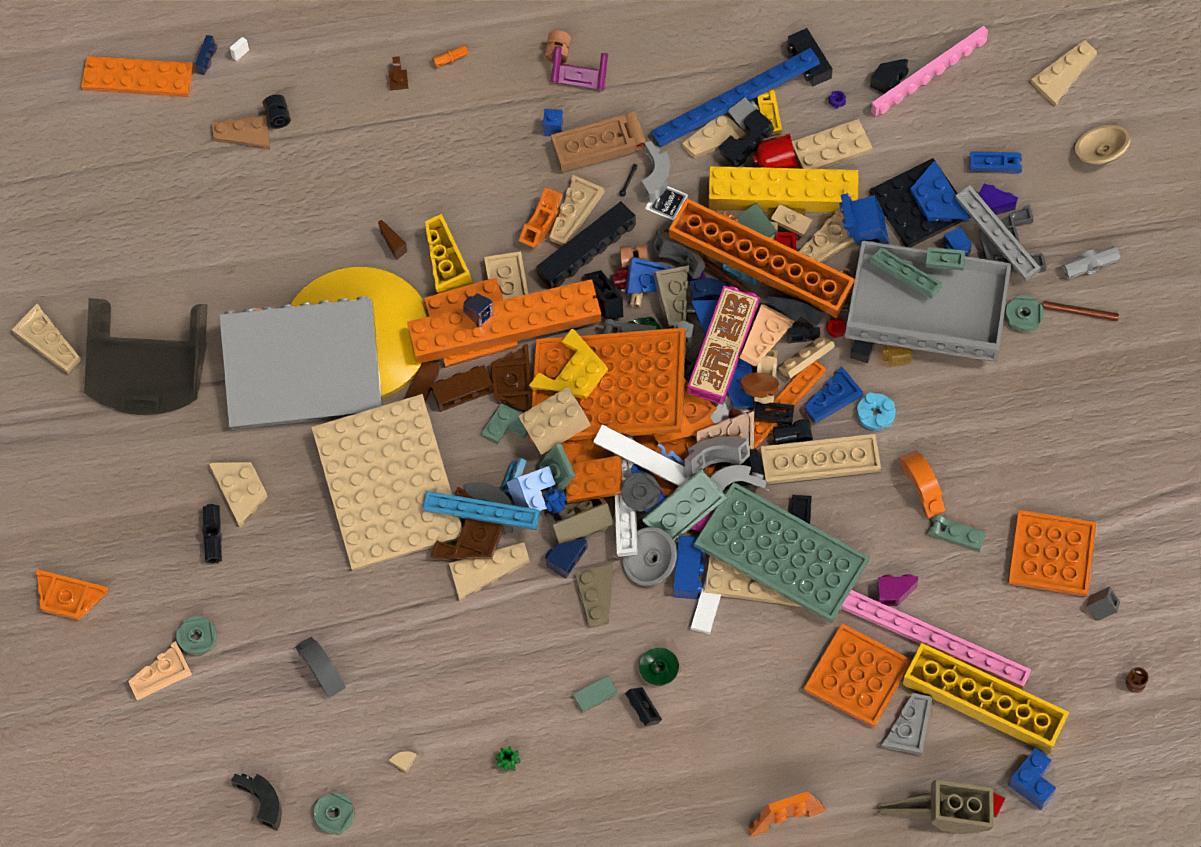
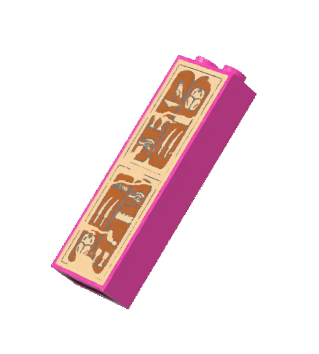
(723, 344)

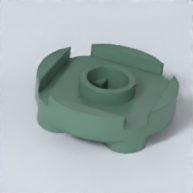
(1021, 323)
(204, 643)
(337, 824)

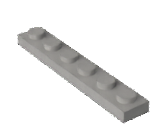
(997, 233)

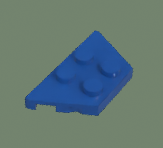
(936, 196)

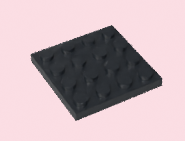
(903, 210)

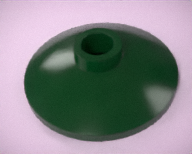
(659, 658)

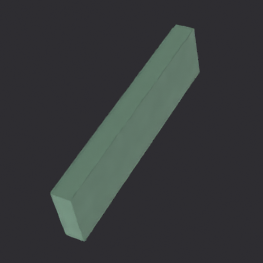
(906, 273)

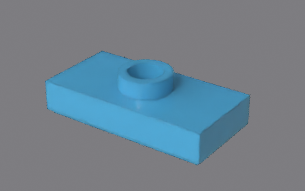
(515, 470)

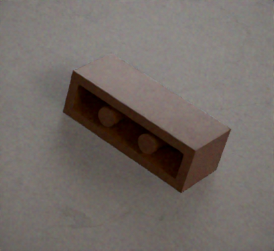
(462, 388)

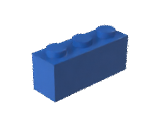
(688, 569)

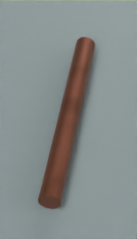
(1080, 310)

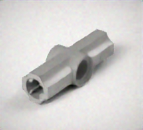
(1090, 262)

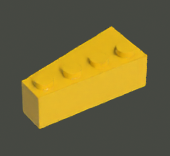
(447, 263)

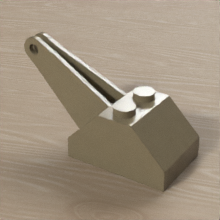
(953, 807)

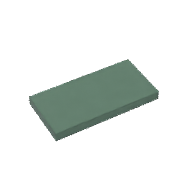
(686, 505)

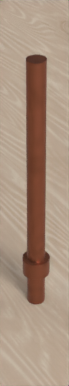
(722, 274)

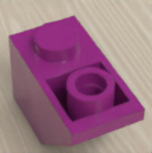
(895, 590)

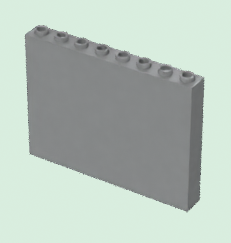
(957, 321)
(300, 363)

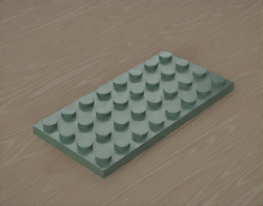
(782, 552)

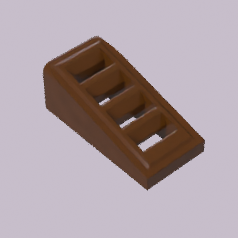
(394, 241)

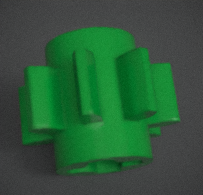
(510, 754)

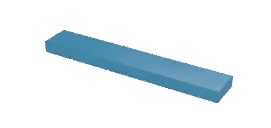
(481, 510)

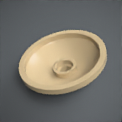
(1102, 144)

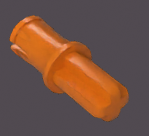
(449, 56)

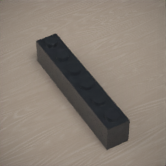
(586, 245)

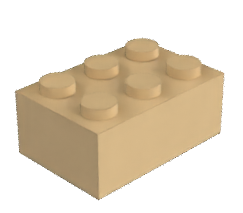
(554, 420)

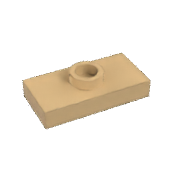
(791, 220)

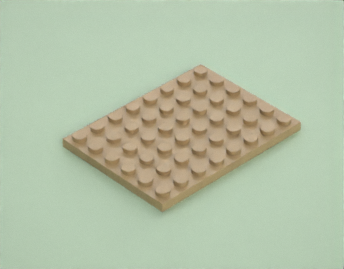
(379, 479)

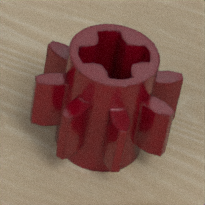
(620, 279)

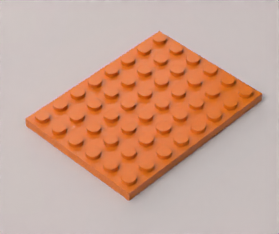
(638, 390)

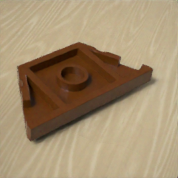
(512, 379)

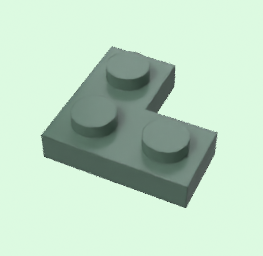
(502, 421)

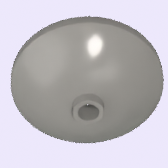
(642, 567)

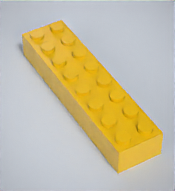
(768, 187)
(985, 698)

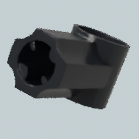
(797, 432)

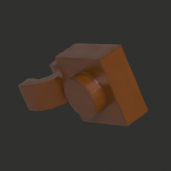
(398, 77)

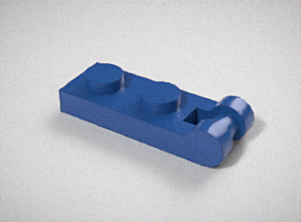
(996, 162)

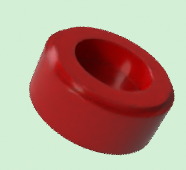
(836, 328)

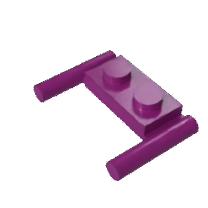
(579, 75)

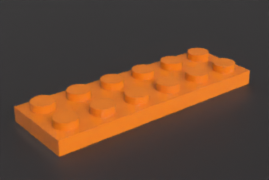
(137, 76)

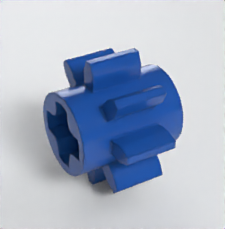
(554, 500)

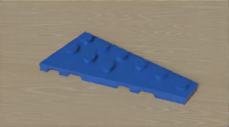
(739, 399)

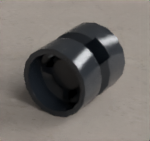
(276, 111)

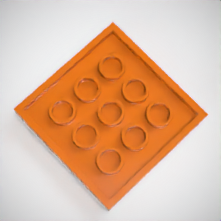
(454, 300)
(1052, 553)
(858, 675)

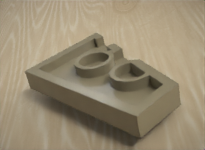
(671, 290)

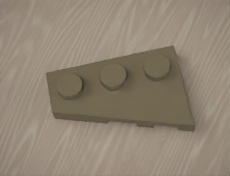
(595, 593)

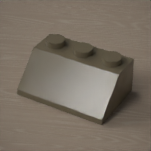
(579, 520)

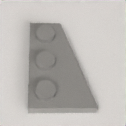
(910, 728)

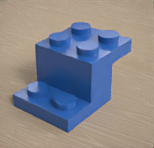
(864, 219)

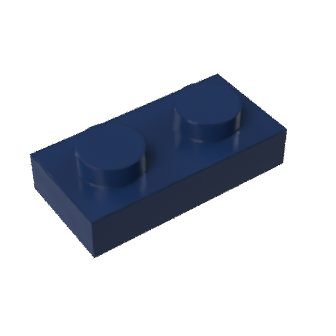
(204, 58)

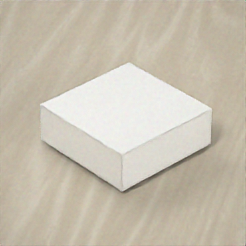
(239, 48)

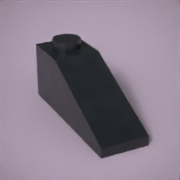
(608, 297)

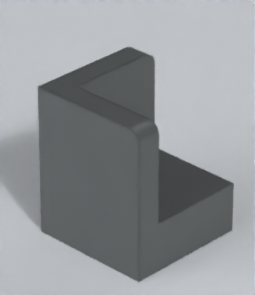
(1103, 603)

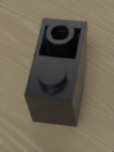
(889, 75)

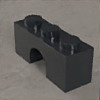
(738, 150)

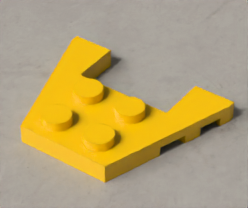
(579, 374)

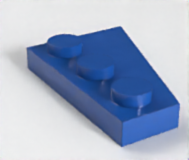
(640, 276)
(834, 396)

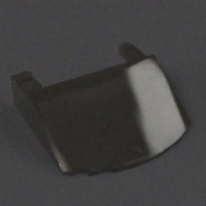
(142, 373)

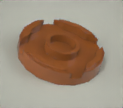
(759, 384)

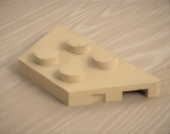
(240, 487)

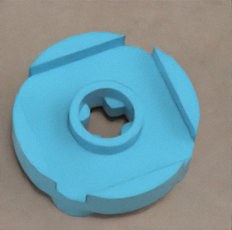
(876, 401)

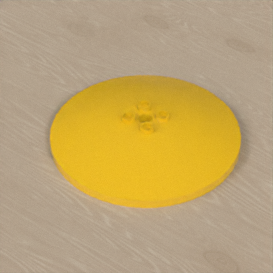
(393, 306)

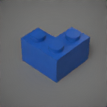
(1029, 779)

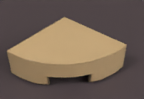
(403, 760)

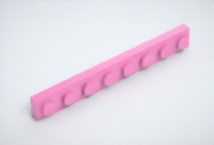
(926, 73)

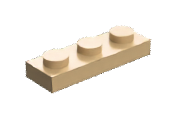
(806, 356)

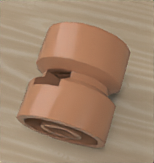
(557, 38)
(628, 252)

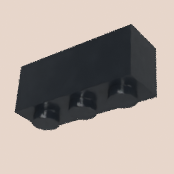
(802, 41)

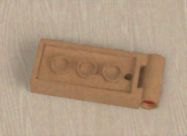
(598, 142)

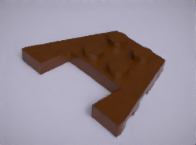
(475, 541)

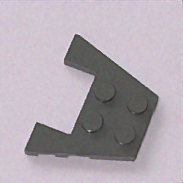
(1015, 218)

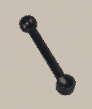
(622, 193)

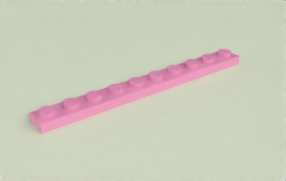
(936, 638)

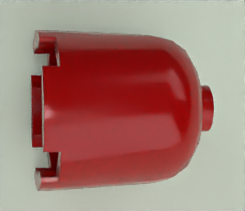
(776, 153)

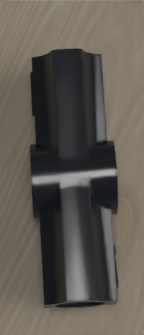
(212, 544)

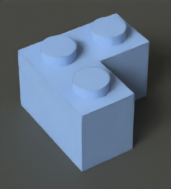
(526, 489)

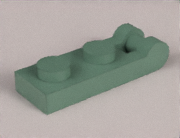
(957, 533)

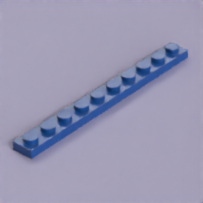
(725, 101)

